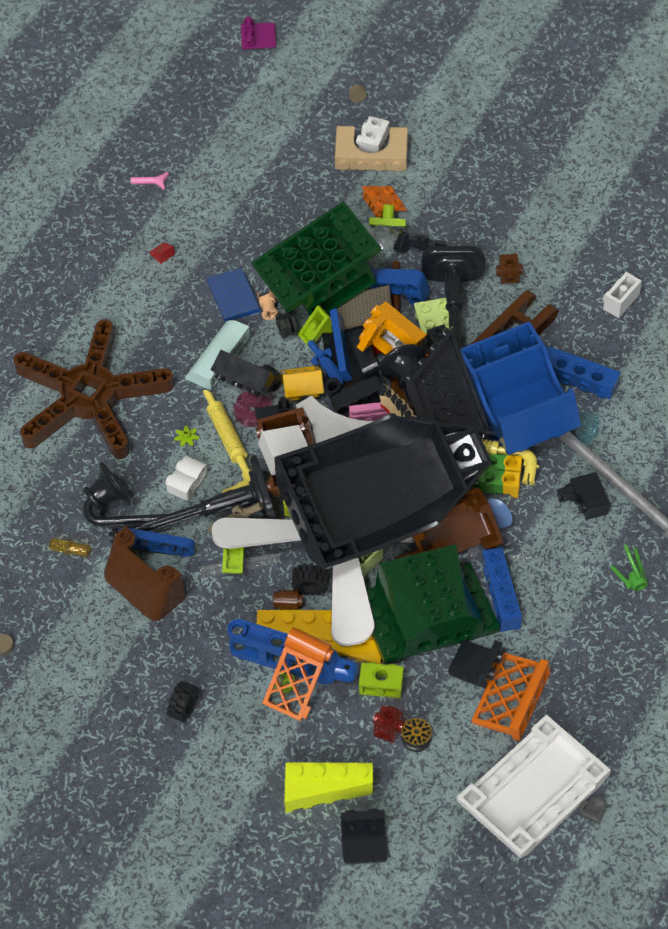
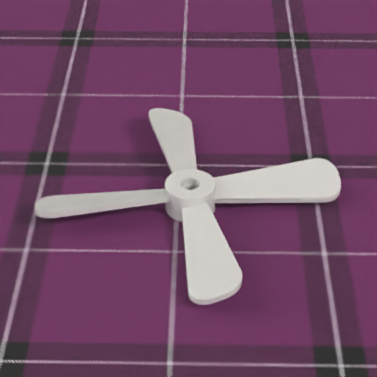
(350, 604)

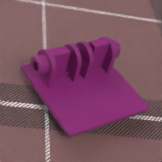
(257, 34)

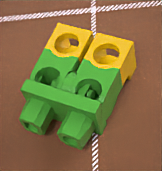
(501, 476)

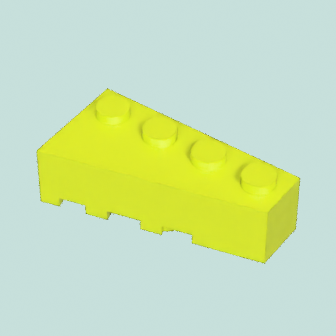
(325, 782)

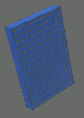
(233, 295)

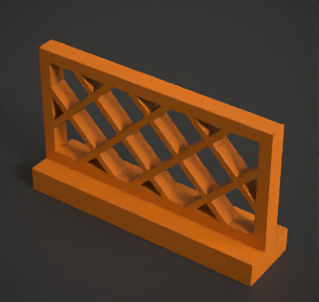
(527, 703)

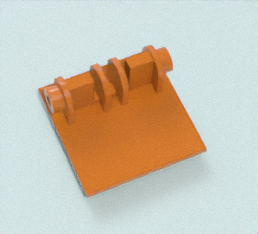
(378, 195)

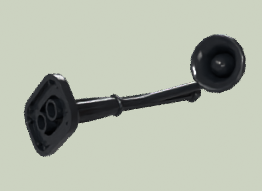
(445, 265)
(108, 490)

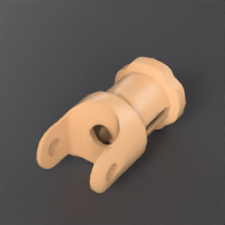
(268, 303)

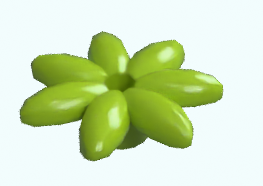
(186, 436)

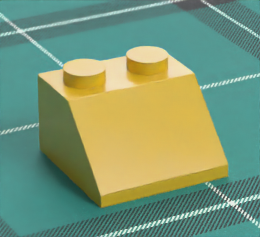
(302, 382)

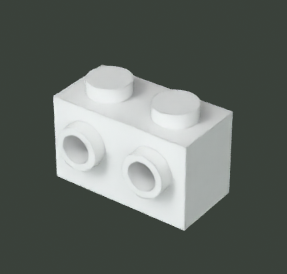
(373, 135)
(622, 295)

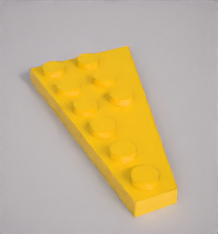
(317, 624)

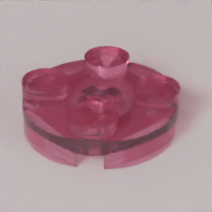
(242, 407)

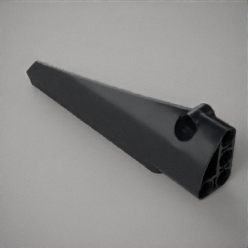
(364, 371)

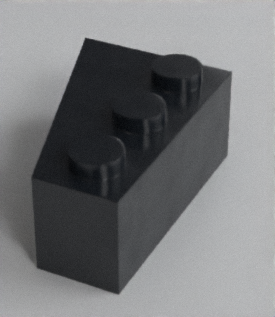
(242, 374)

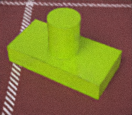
(388, 218)
(233, 561)

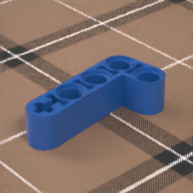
(403, 282)

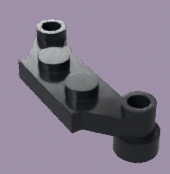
(420, 242)

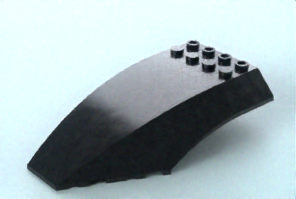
(377, 484)

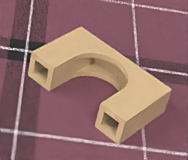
(350, 157)

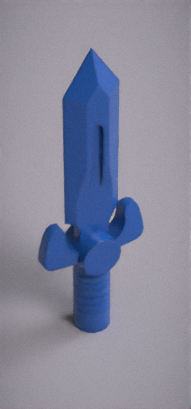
(325, 362)

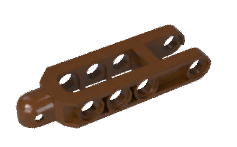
(515, 314)

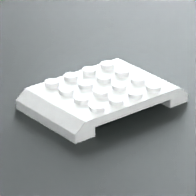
(534, 787)

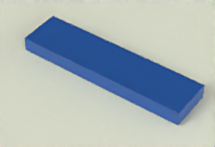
(340, 344)

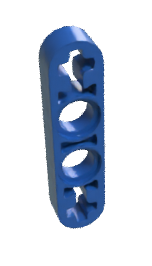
(178, 545)

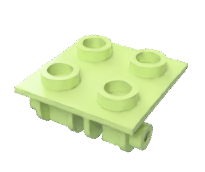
(431, 314)

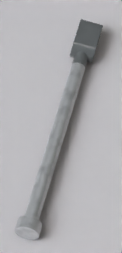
(616, 480)

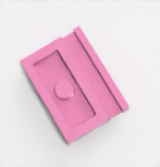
(367, 412)

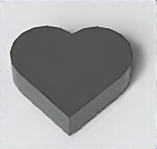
(593, 809)

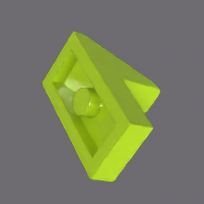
(317, 323)

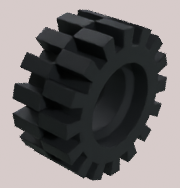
(310, 579)
(182, 701)

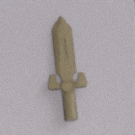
(243, 512)

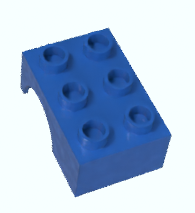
(520, 388)

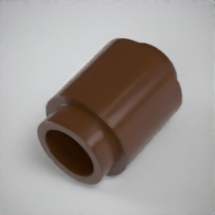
(287, 600)

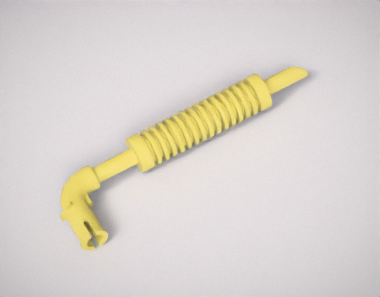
(228, 437)
(528, 456)

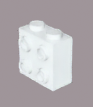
(279, 442)

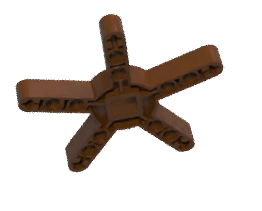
(75, 404)

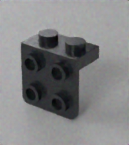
(476, 663)
(363, 836)

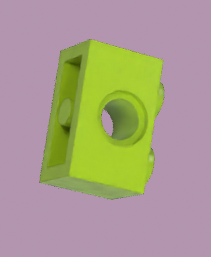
(372, 686)

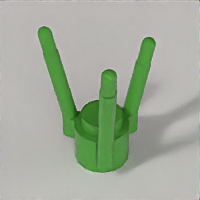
(637, 578)

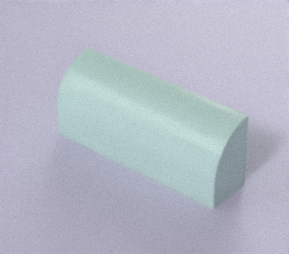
(229, 339)

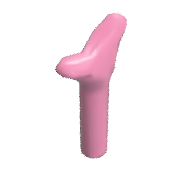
(158, 180)

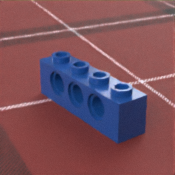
(584, 373)
(501, 589)

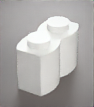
(186, 478)

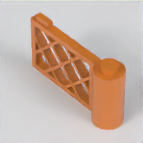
(310, 650)

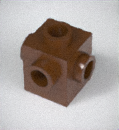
(509, 268)

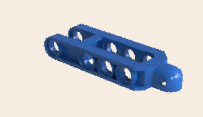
(261, 651)

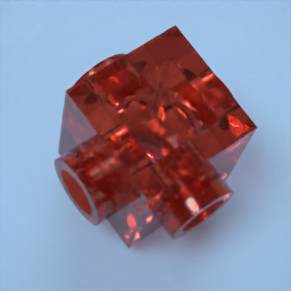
(388, 723)

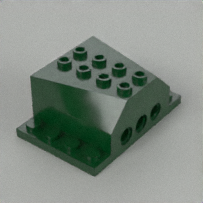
(320, 262)
(427, 604)

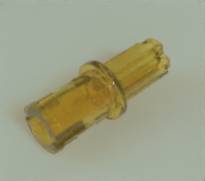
(69, 547)

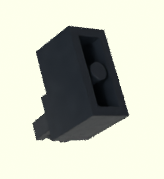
(587, 495)

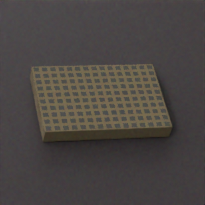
(359, 308)

